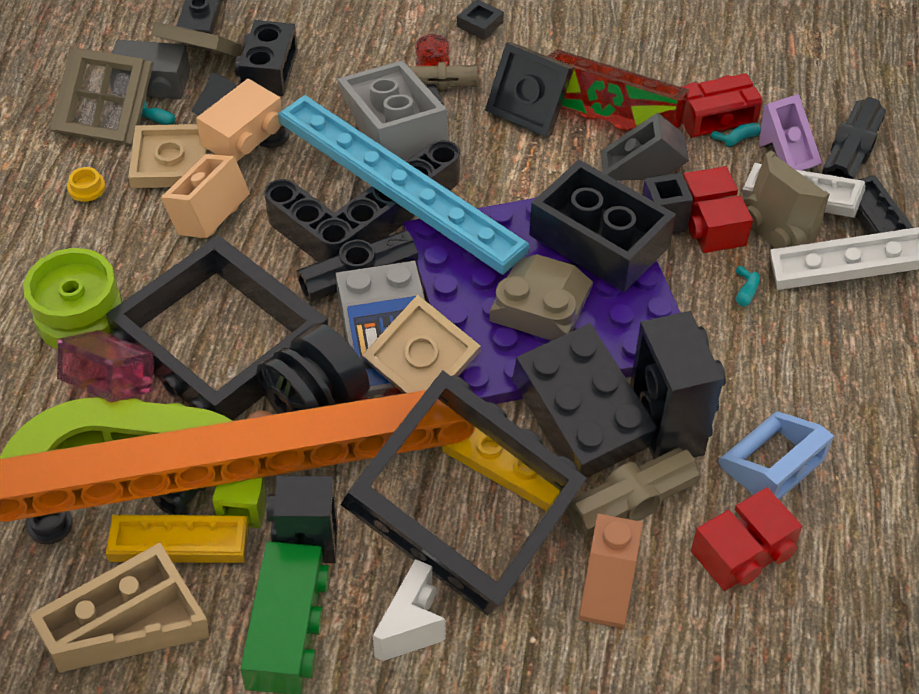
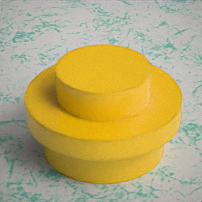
(85, 184)

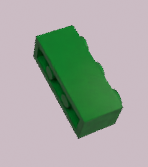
(285, 618)

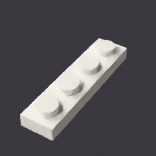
(846, 258)

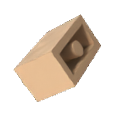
(240, 120)
(205, 195)

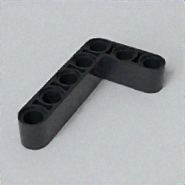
(364, 218)

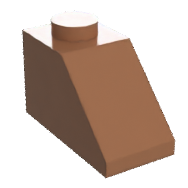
(610, 571)

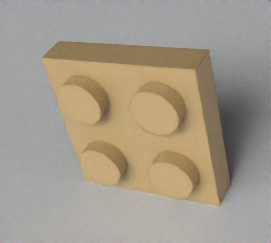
(163, 154)
(420, 347)

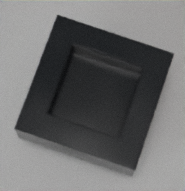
(480, 19)

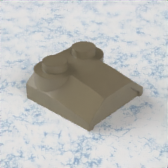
(785, 204)
(541, 297)

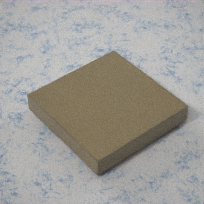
(197, 39)

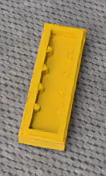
(503, 468)
(182, 536)

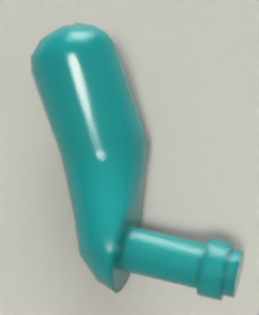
(158, 115)
(738, 134)
(749, 289)

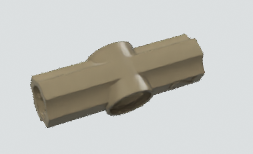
(634, 490)

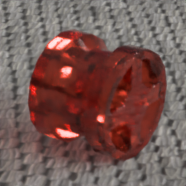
(432, 50)

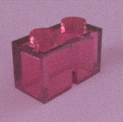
(105, 365)

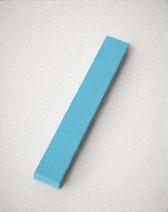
(405, 184)

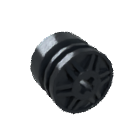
(313, 373)

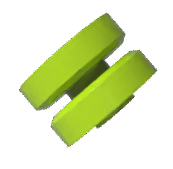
(71, 293)

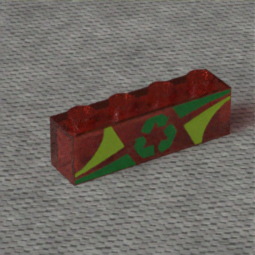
(618, 94)

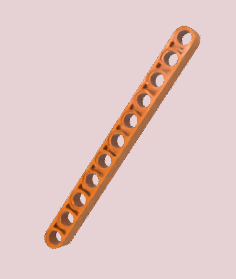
(216, 454)

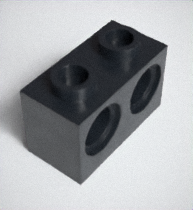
(268, 55)

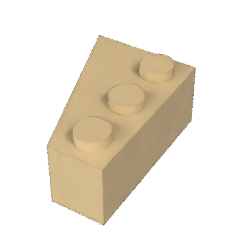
(121, 614)

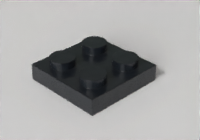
(529, 89)

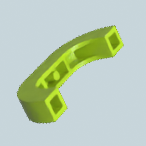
(99, 421)

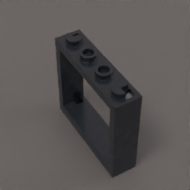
(248, 278)
(426, 547)

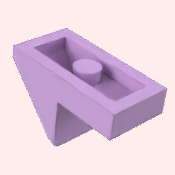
(789, 131)

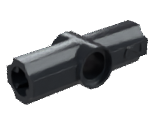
(855, 139)
(320, 278)

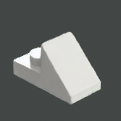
(407, 620)

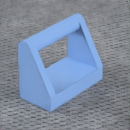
(810, 451)

